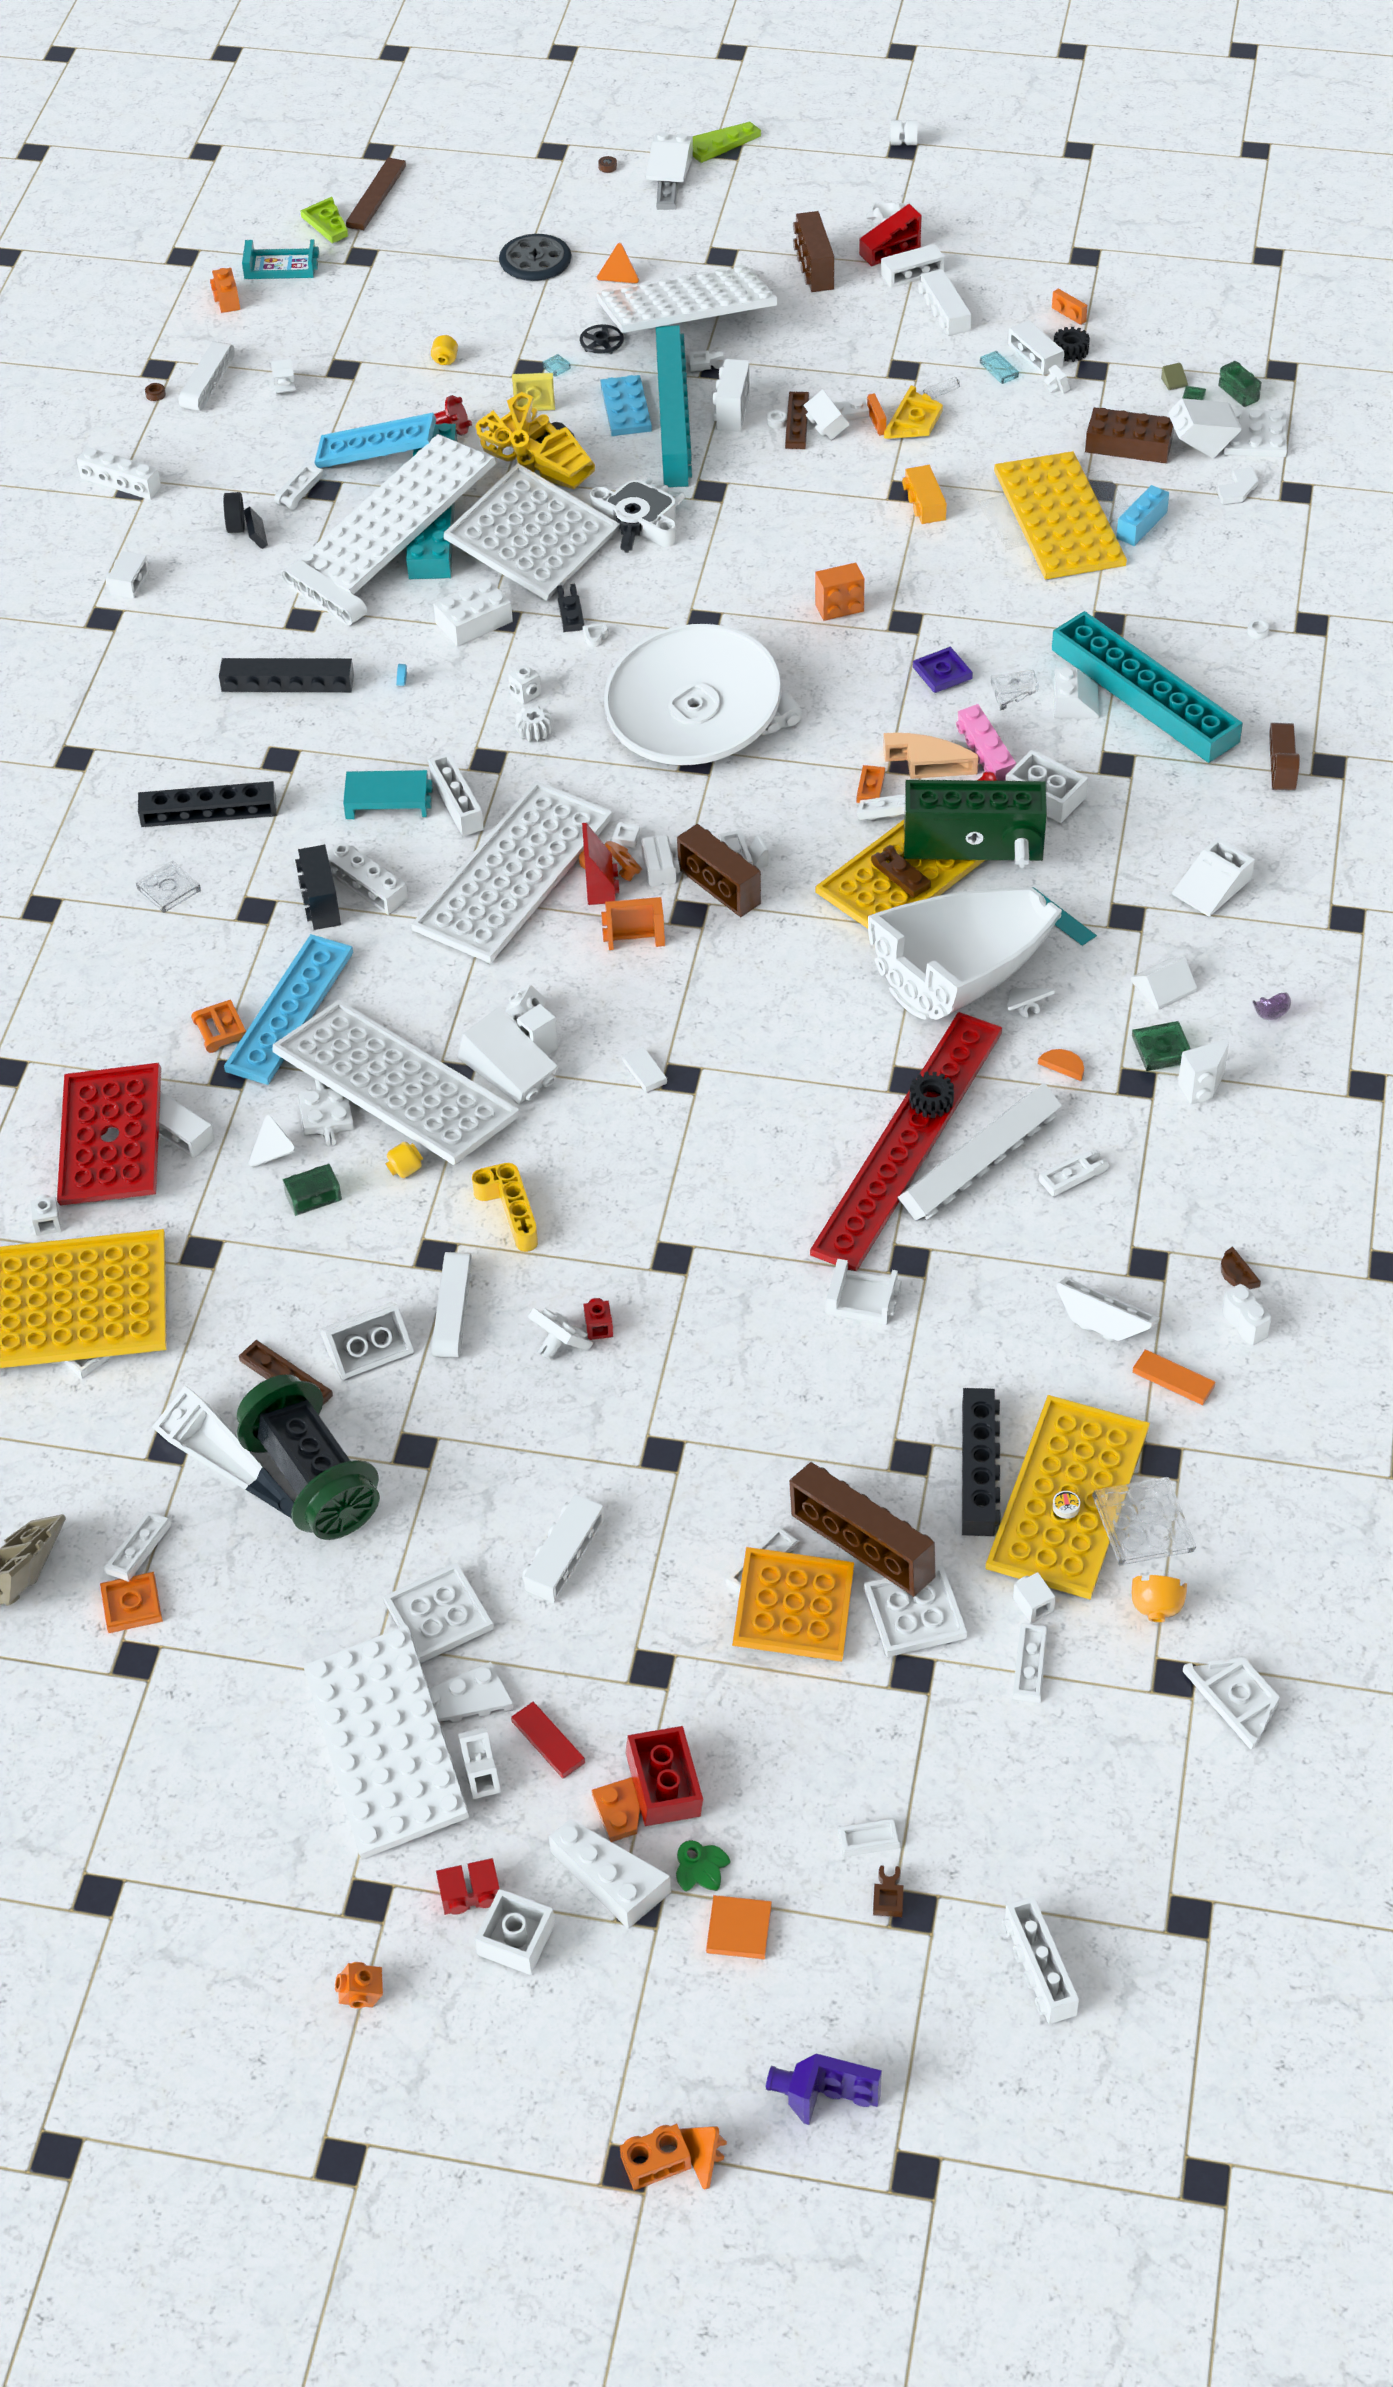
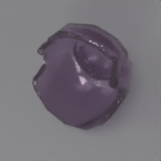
(1274, 1007)

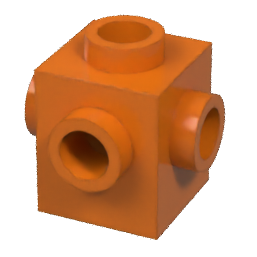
(359, 1985)

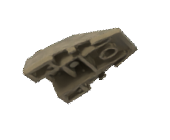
(26, 1555)

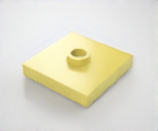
(536, 385)

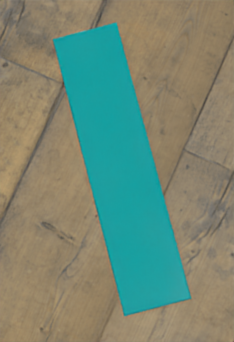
(1072, 926)

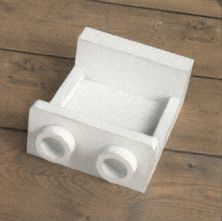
(862, 1294)

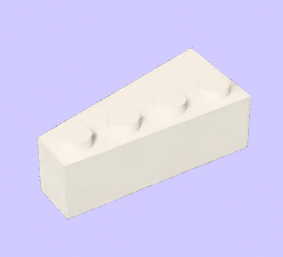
(610, 1873)

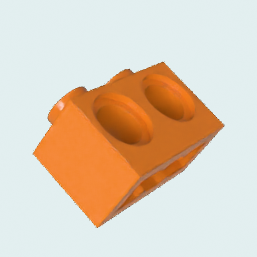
(659, 2163)

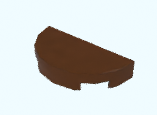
(1237, 1271)

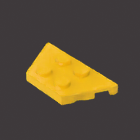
(914, 416)

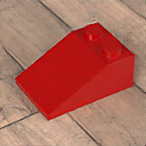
(598, 869)

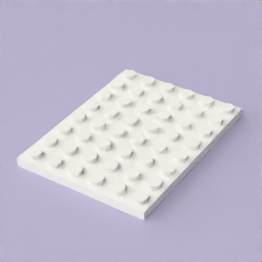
(685, 298)

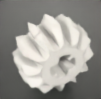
(533, 723)

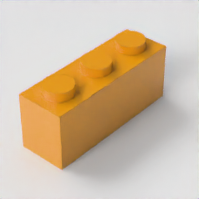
(925, 494)

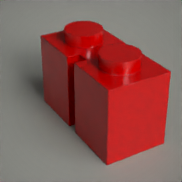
(454, 1890)

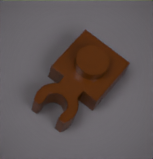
(888, 1895)

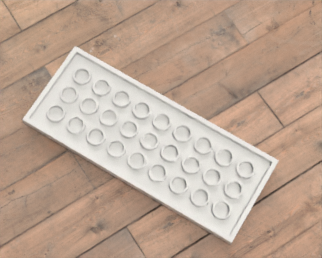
(397, 512)
(511, 872)
(396, 1082)

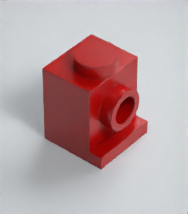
(598, 1314)

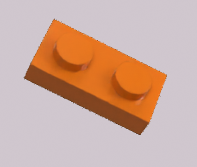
(1069, 306)
(870, 783)

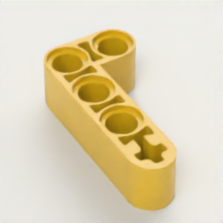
(506, 1183)

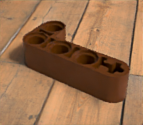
(1283, 756)

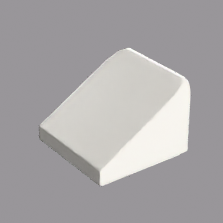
(759, 852)

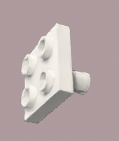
(559, 1332)

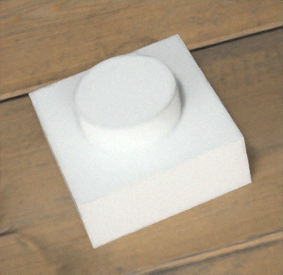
(626, 834)

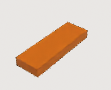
(1174, 1377)

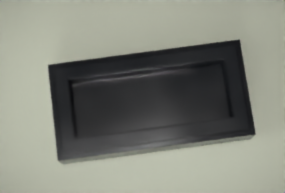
(255, 527)

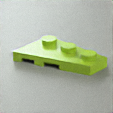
(326, 220)

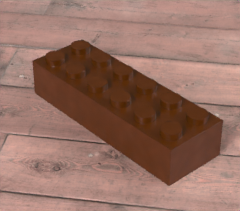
(862, 1528)

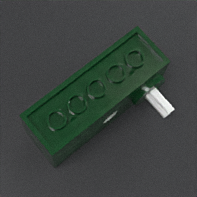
(975, 820)

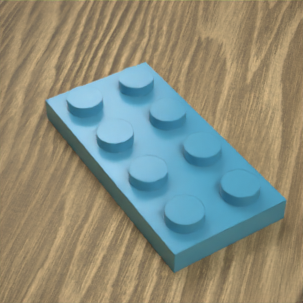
(626, 405)

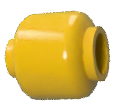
(444, 348)
(404, 1160)

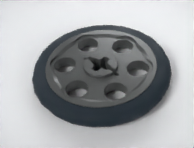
(543, 257)

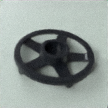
(601, 338)

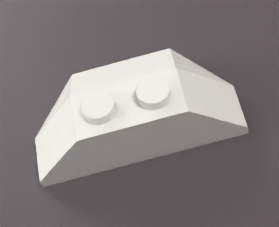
(1102, 1312)

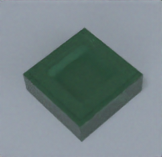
(1194, 393)

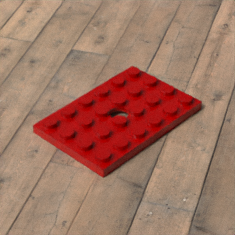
(102, 1100)

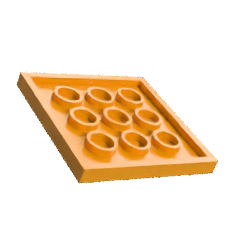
(793, 1604)

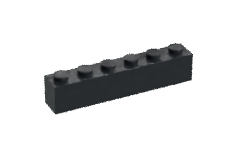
(286, 675)

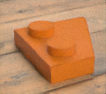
(618, 1808)

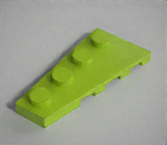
(722, 140)

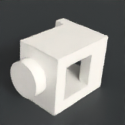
(45, 1209)

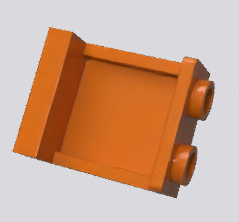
(633, 920)

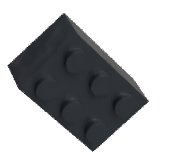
(318, 886)

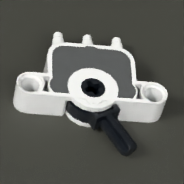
(639, 511)

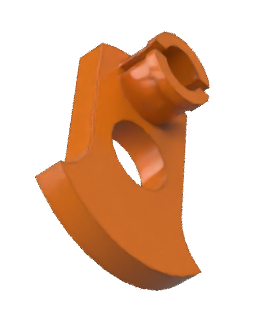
(621, 855)

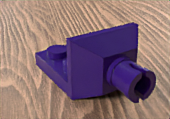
(825, 2075)

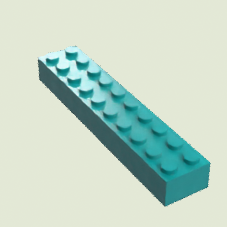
(673, 406)
(429, 553)
(1147, 686)

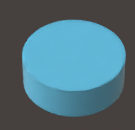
(401, 675)

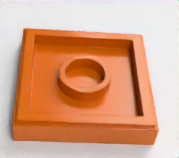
(131, 1602)
(739, 1927)

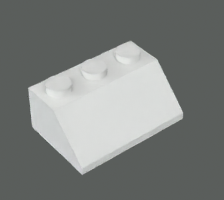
(367, 1340)

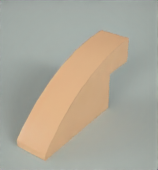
(929, 755)

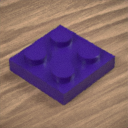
(942, 669)

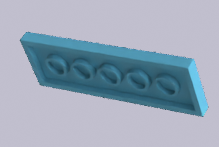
(375, 440)

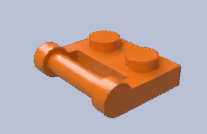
(226, 1021)

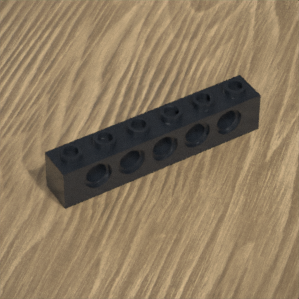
(207, 804)
(977, 1519)

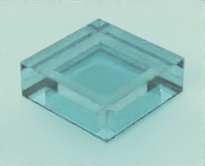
(556, 365)

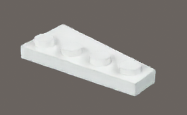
(470, 1694)

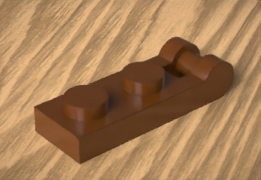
(901, 871)

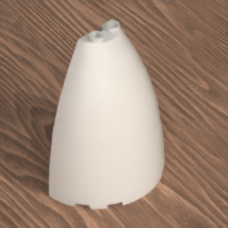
(958, 945)

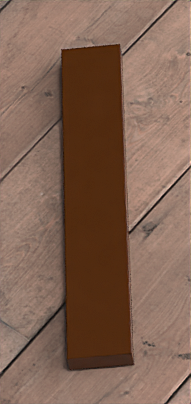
(375, 194)

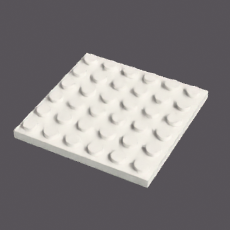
(531, 531)

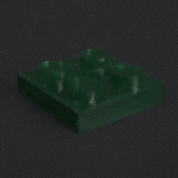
(1160, 1045)

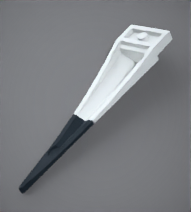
(203, 1434)

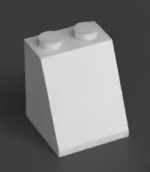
(1205, 424)

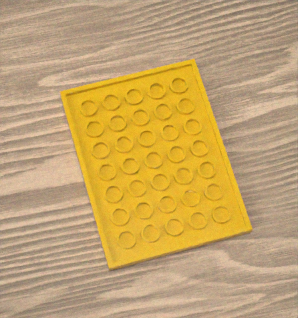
(82, 1298)

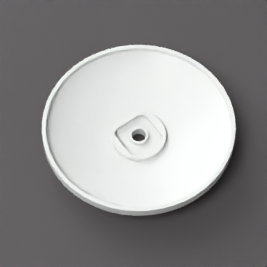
(685, 665)

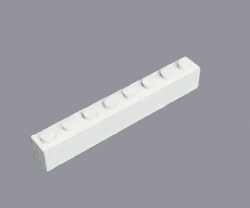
(979, 1152)

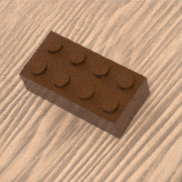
(814, 251)
(1129, 435)
(719, 870)

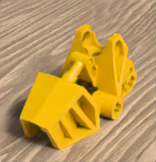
(557, 457)

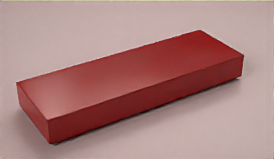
(548, 1740)

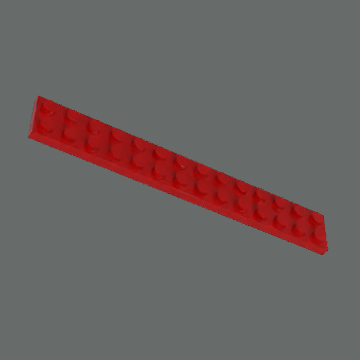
(903, 1147)

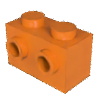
(225, 290)

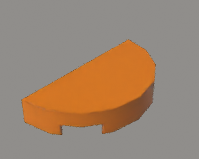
(1063, 1062)

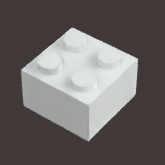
(515, 1931)

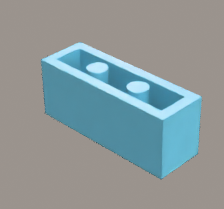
(1142, 515)

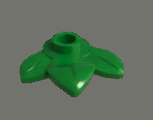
(702, 1869)

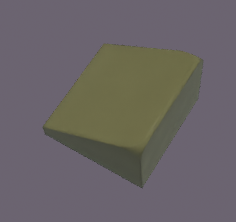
(1174, 376)

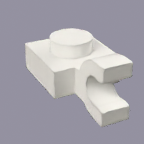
(703, 360)

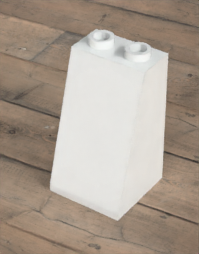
(506, 1057)

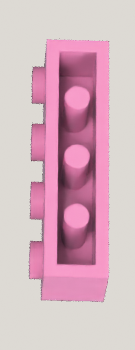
(985, 742)

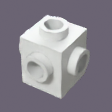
(524, 684)
(523, 1001)

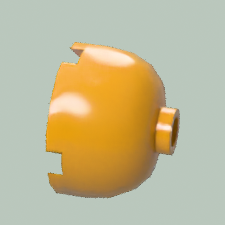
(1158, 1597)

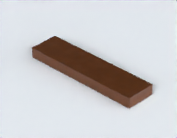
(796, 421)
(270, 1364)

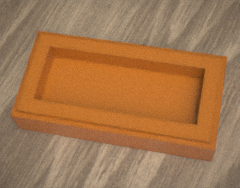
(876, 413)

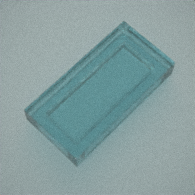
(999, 367)

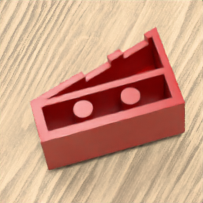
(893, 236)

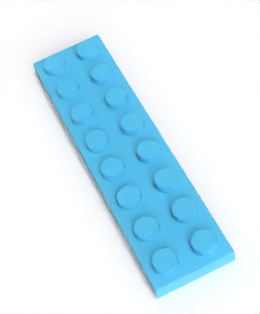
(288, 1007)

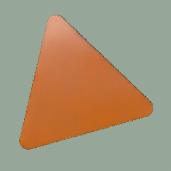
(618, 267)
(702, 2147)

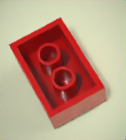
(664, 1776)

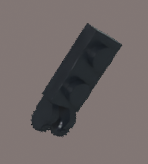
(570, 610)

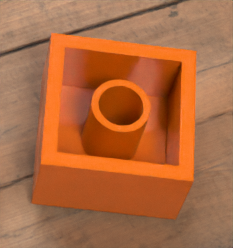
(839, 591)

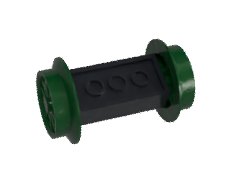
(331, 1490)

